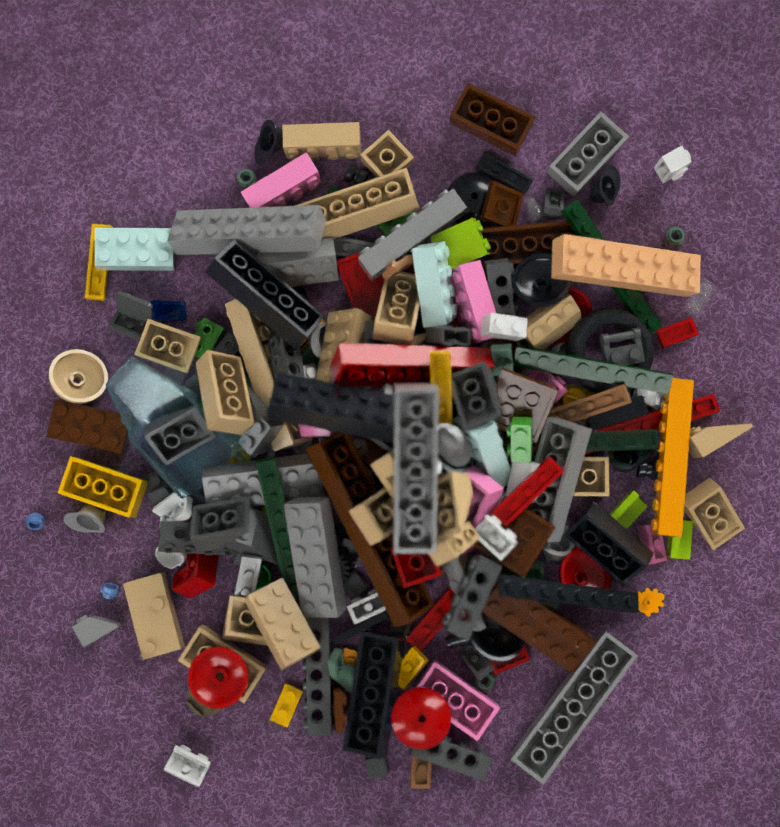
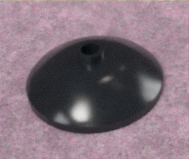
(465, 187)
(532, 273)
(504, 647)

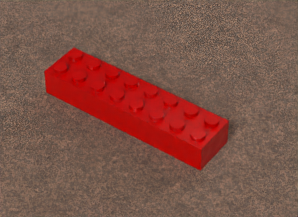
(396, 364)

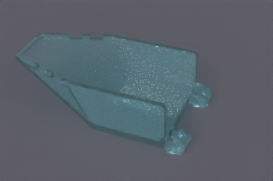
(148, 394)

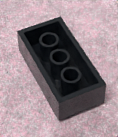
(609, 543)

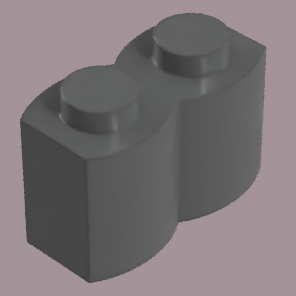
(448, 336)

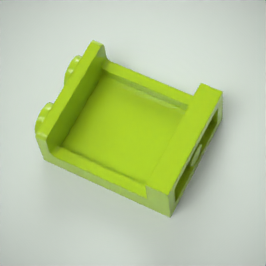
(464, 242)

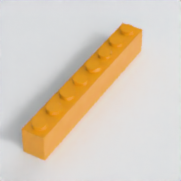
(673, 459)

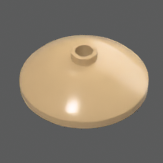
(78, 366)

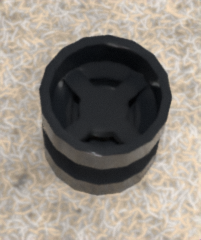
(355, 174)
(647, 469)

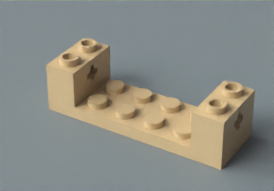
(446, 549)

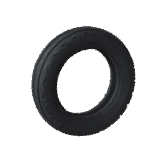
(607, 316)

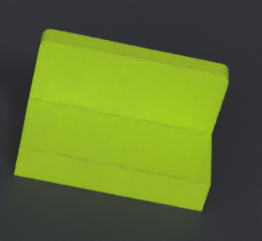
(628, 509)
(681, 546)

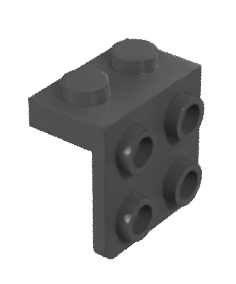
(130, 315)

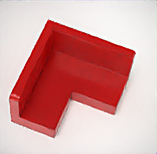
(196, 576)

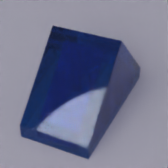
(168, 311)

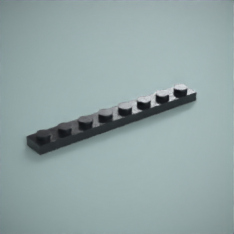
(567, 594)

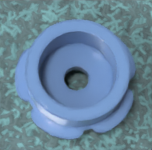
(35, 521)
(109, 590)

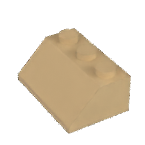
(551, 323)
(240, 625)

